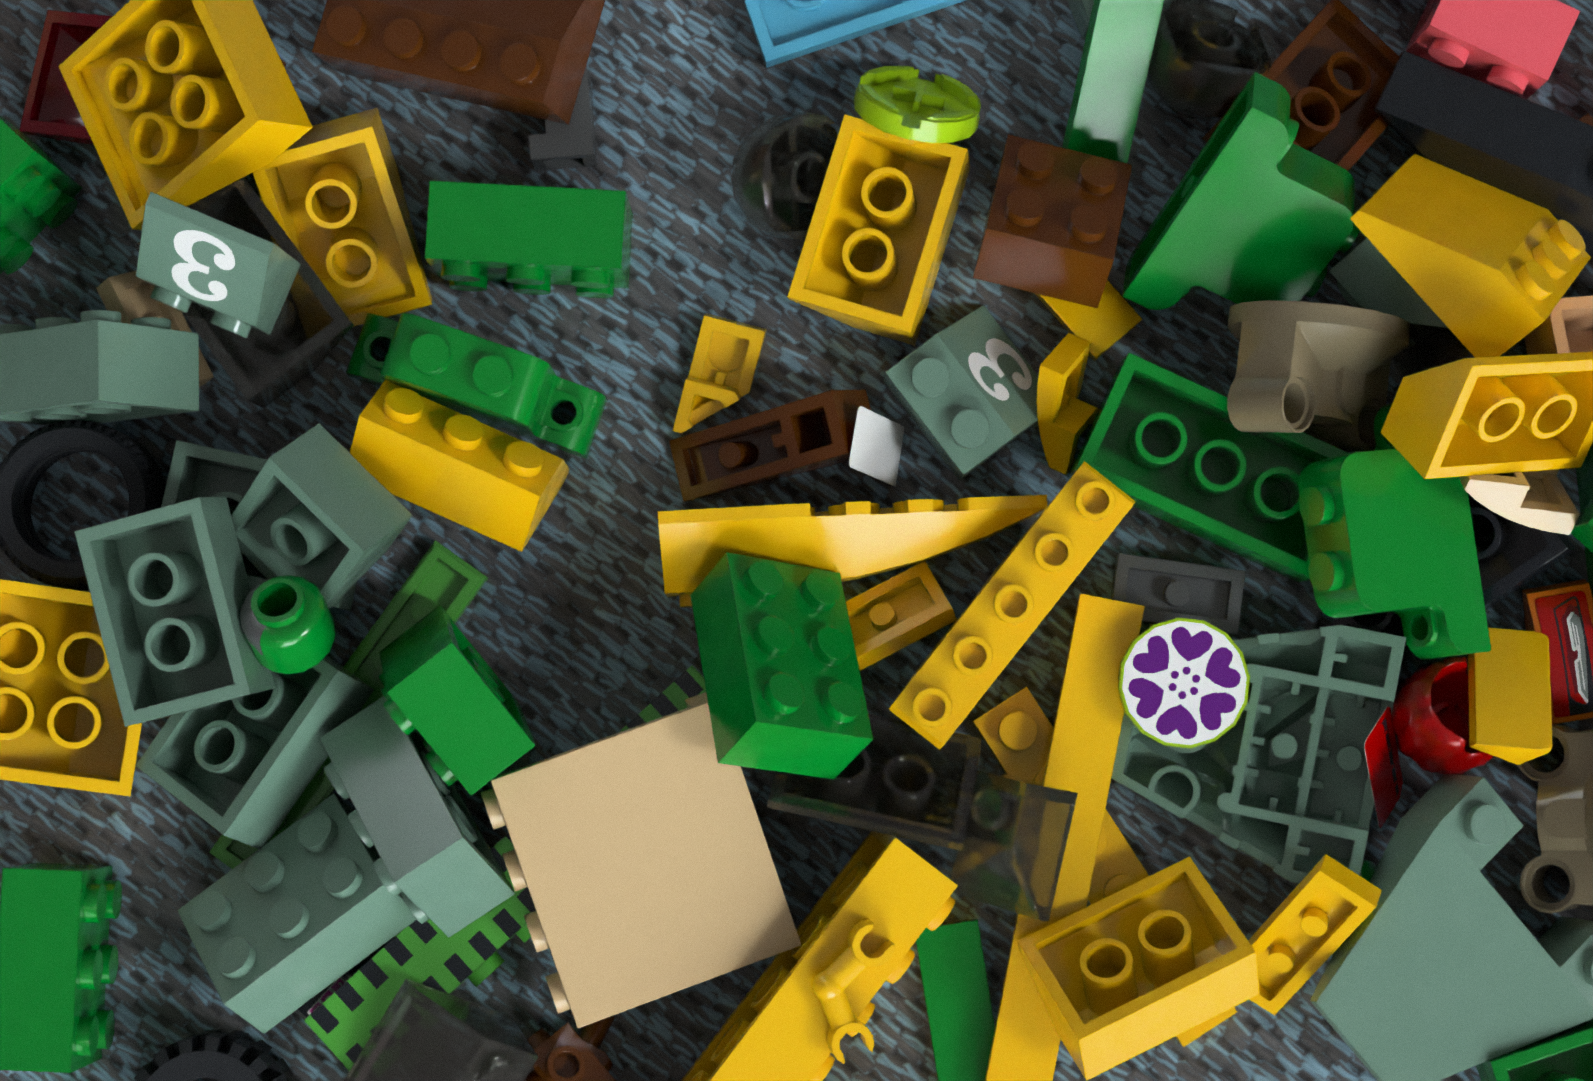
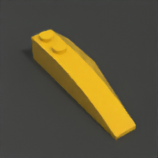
(847, 539)

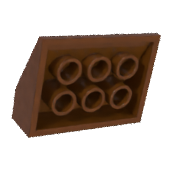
(480, 52)

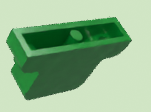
(1248, 214)
(478, 380)
(1394, 545)

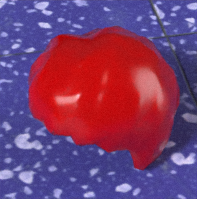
(1433, 718)

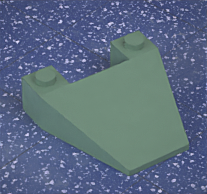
(1442, 960)

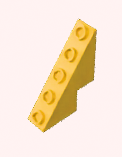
(1011, 605)

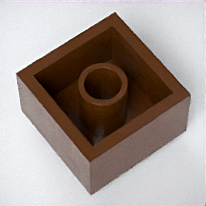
(1053, 221)

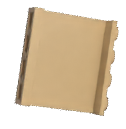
(641, 865)

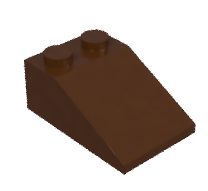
(1333, 84)

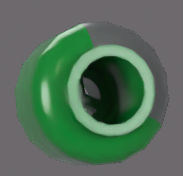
(287, 624)

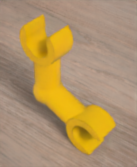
(830, 987)

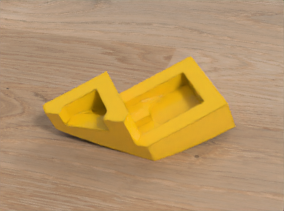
(719, 369)
(1059, 411)

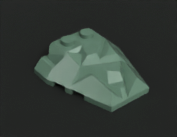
(1294, 764)

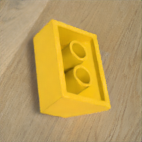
(880, 230)
(1495, 415)
(456, 465)
(1140, 967)

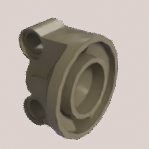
(1313, 369)
(1563, 823)

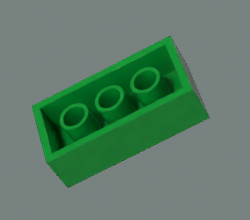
(1190, 466)

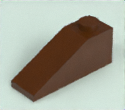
(768, 444)

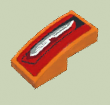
(1566, 617)

